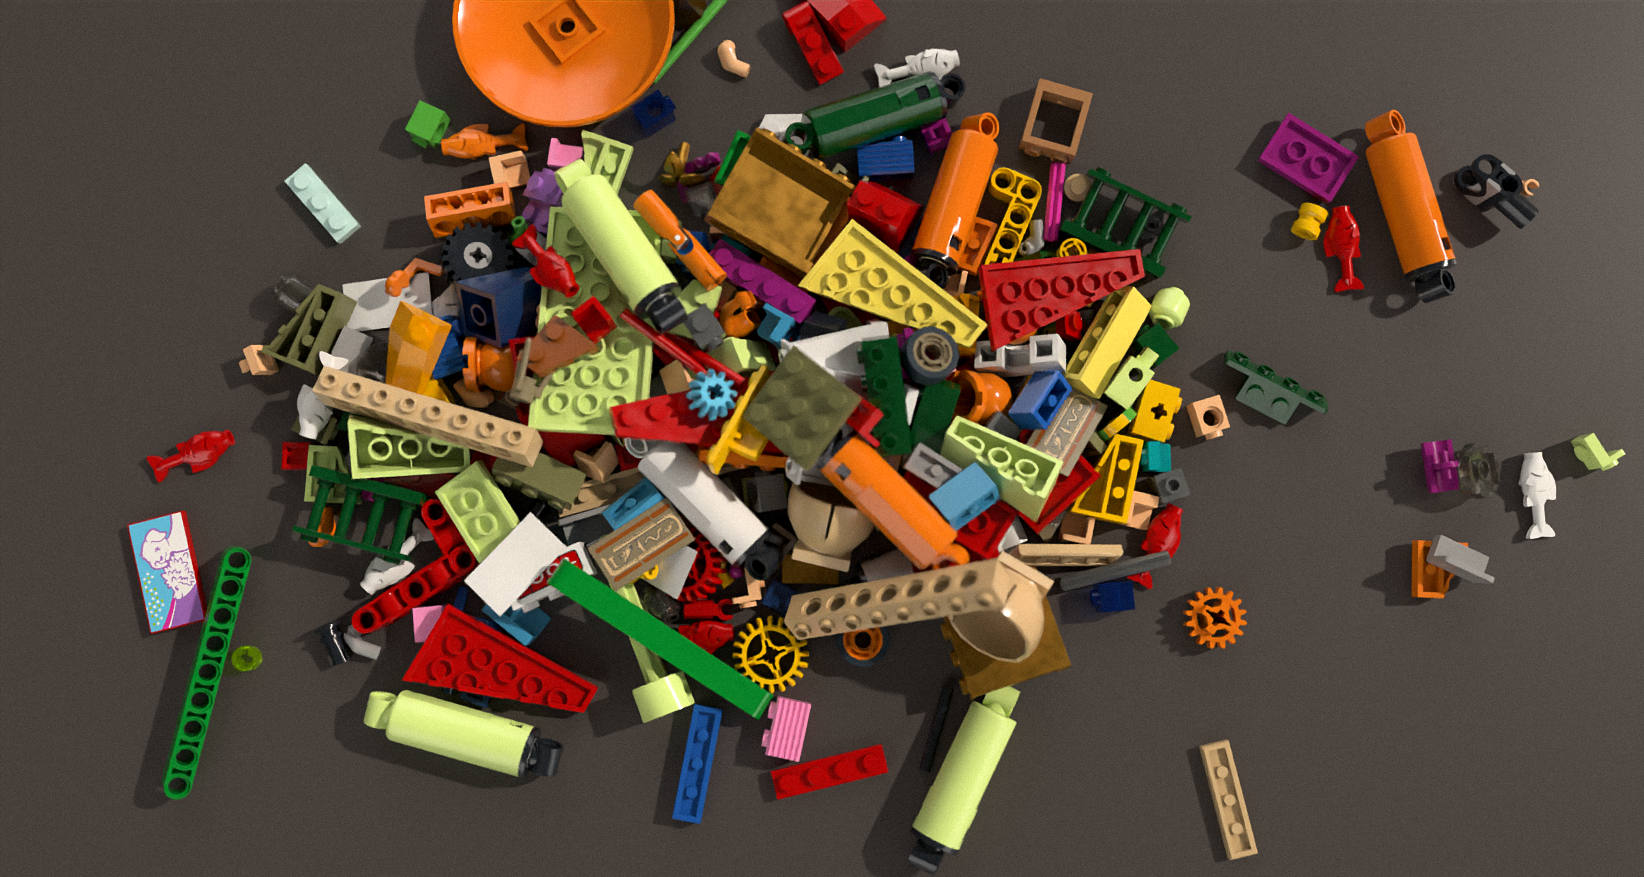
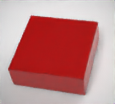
(295, 455)

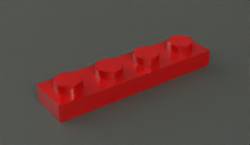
(829, 771)

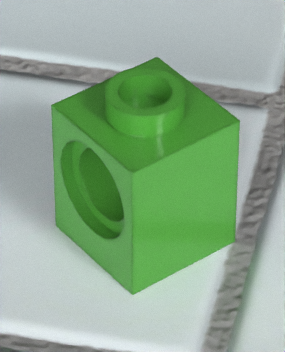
(427, 125)

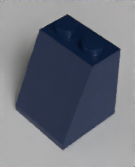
(499, 306)

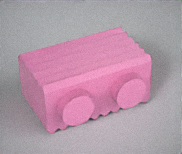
(787, 728)

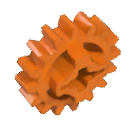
(1207, 625)

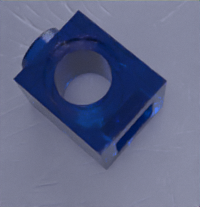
(654, 124)
(1112, 596)

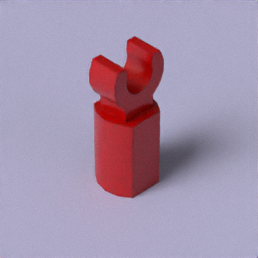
(706, 609)

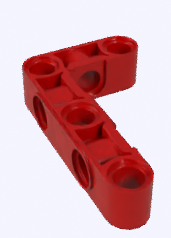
(434, 578)

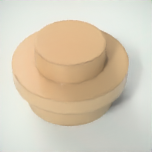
(1076, 187)

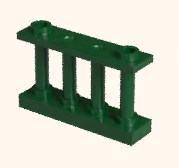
(1101, 238)
(381, 494)

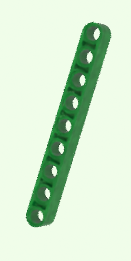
(659, 638)
(208, 685)

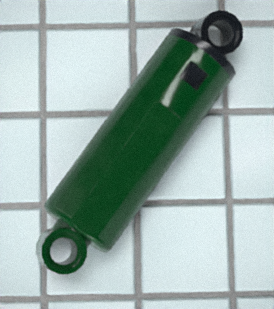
(875, 114)

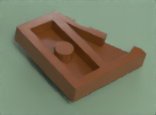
(556, 347)

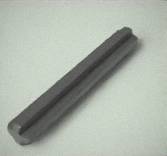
(1115, 570)

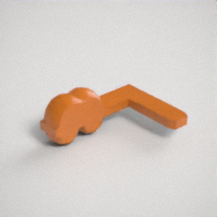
(401, 279)

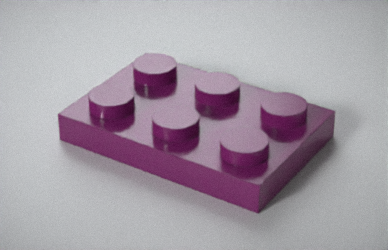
(1308, 158)

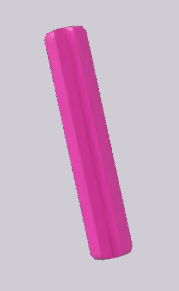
(1054, 202)

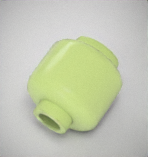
(1169, 308)

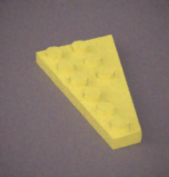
(878, 281)

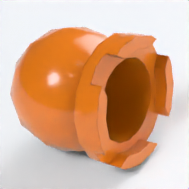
(487, 366)
(980, 396)

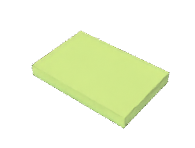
(478, 509)

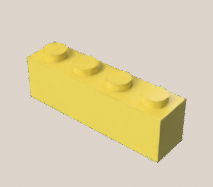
(1107, 341)

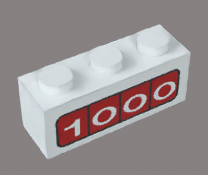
(540, 589)

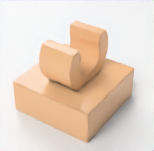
(258, 362)

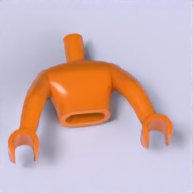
(744, 322)

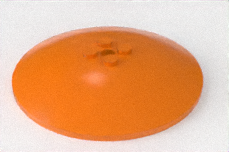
(559, 77)

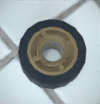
(942, 348)

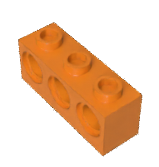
(483, 204)

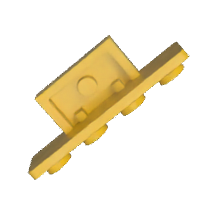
(737, 433)

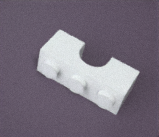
(1042, 354)

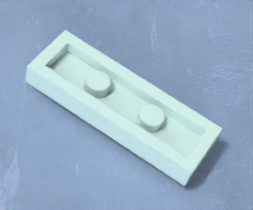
(322, 203)

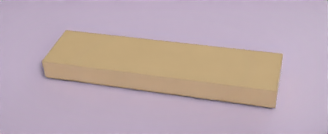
(1067, 554)
(1228, 799)

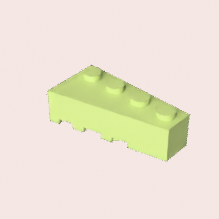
(392, 451)
(1019, 472)

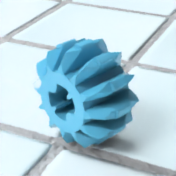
(722, 393)

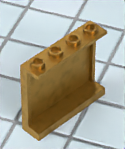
(779, 202)
(985, 674)

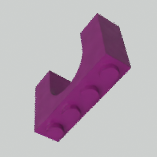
(763, 283)

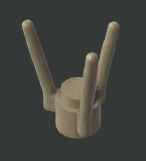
(523, 386)

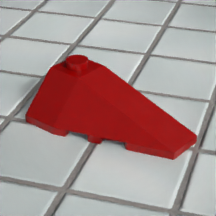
(847, 19)

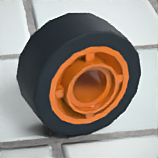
(863, 656)

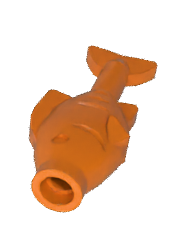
(477, 141)

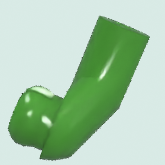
(520, 226)

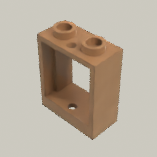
(1063, 96)

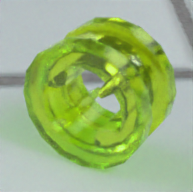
(241, 664)

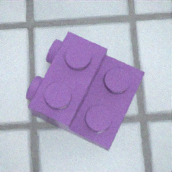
(543, 193)

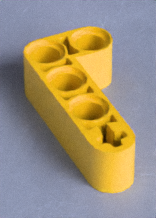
(1017, 205)

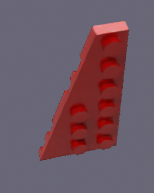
(1040, 291)
(672, 420)
(483, 661)

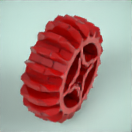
(706, 576)

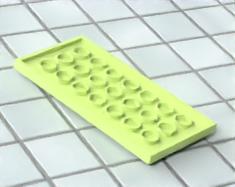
(620, 371)

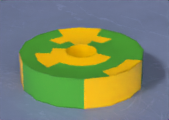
(1116, 423)

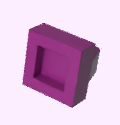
(936, 135)

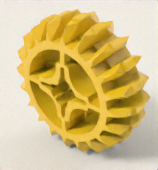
(747, 662)

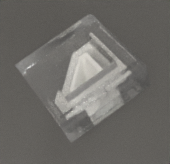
(700, 198)

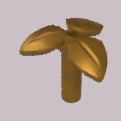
(675, 166)

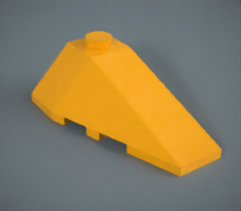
(414, 347)

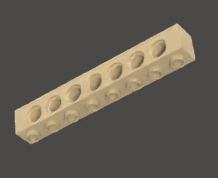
(428, 416)
(899, 600)

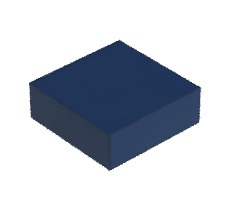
(778, 597)

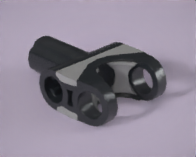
(1497, 190)

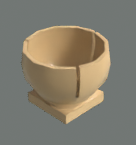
(825, 525)
(1011, 630)

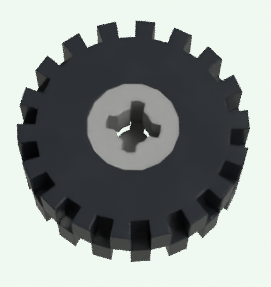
(463, 244)

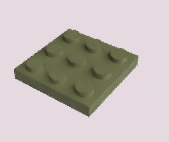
(801, 407)

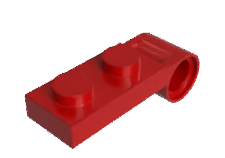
(812, 42)

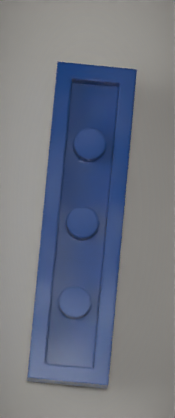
(697, 763)

